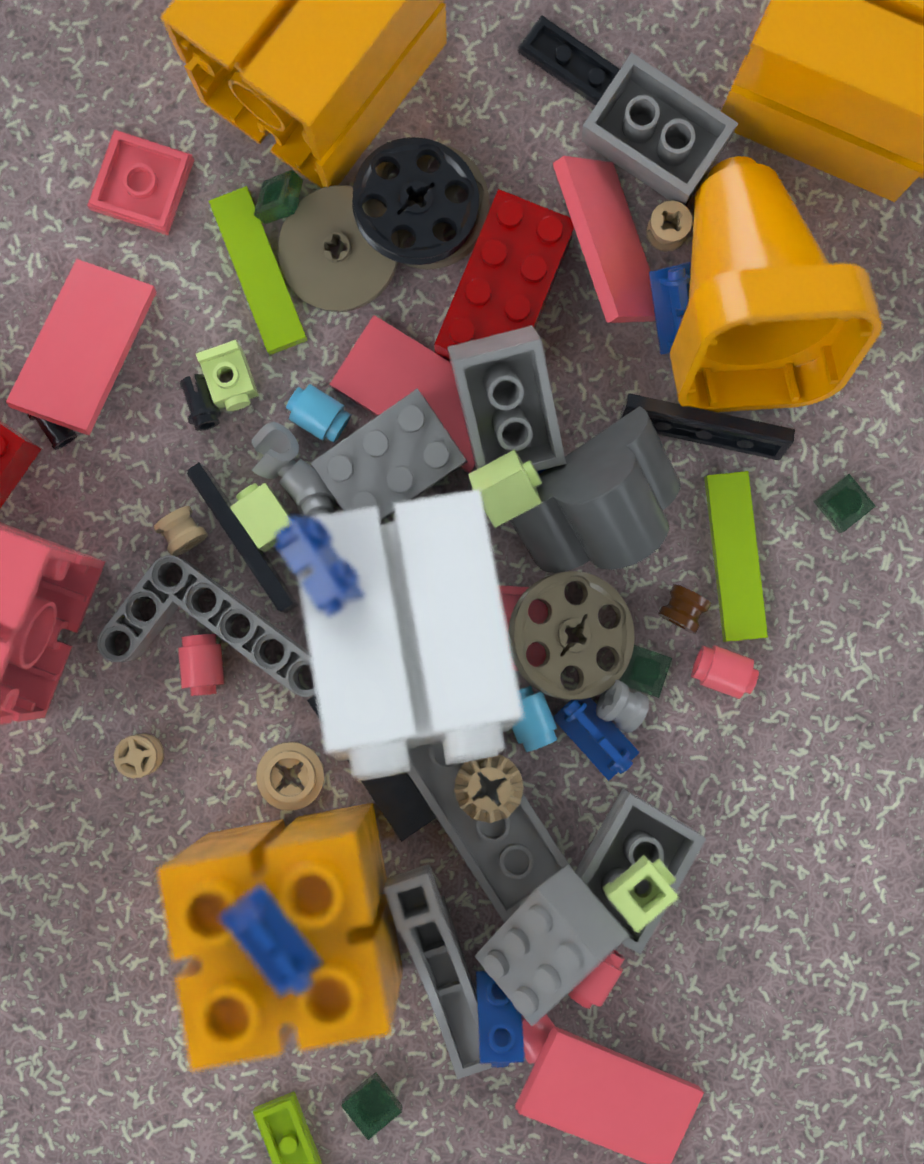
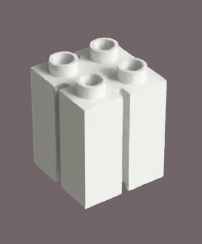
(422, 647)

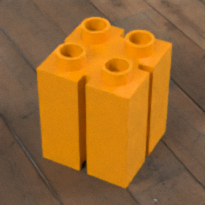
(307, 70)
(838, 89)
(330, 885)

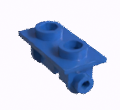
(670, 300)
(308, 544)
(596, 738)
(272, 941)
(498, 1025)

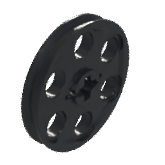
(417, 183)

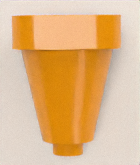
(764, 304)

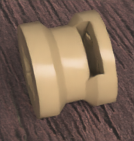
(663, 235)
(180, 531)
(129, 757)

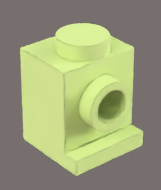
(223, 359)
(642, 908)

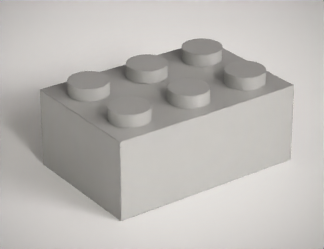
(657, 130)
(507, 398)
(390, 458)
(625, 836)
(550, 944)

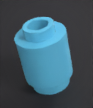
(318, 413)
(537, 724)

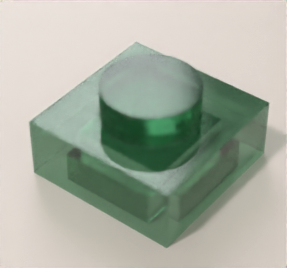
(279, 197)
(844, 503)
(646, 671)
(372, 1106)

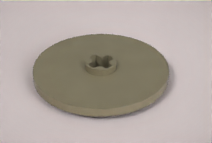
(315, 271)

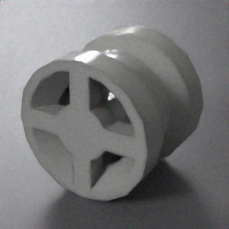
(623, 707)

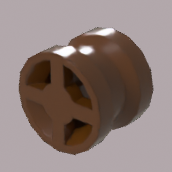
(684, 608)

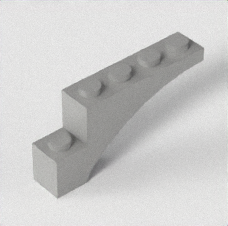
(438, 956)

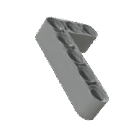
(218, 620)

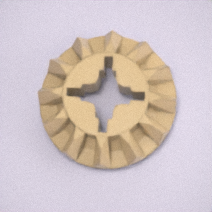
(270, 776)
(484, 808)

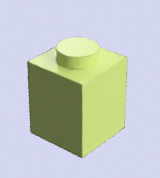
(506, 487)
(261, 514)

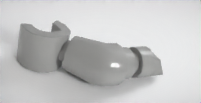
(298, 478)

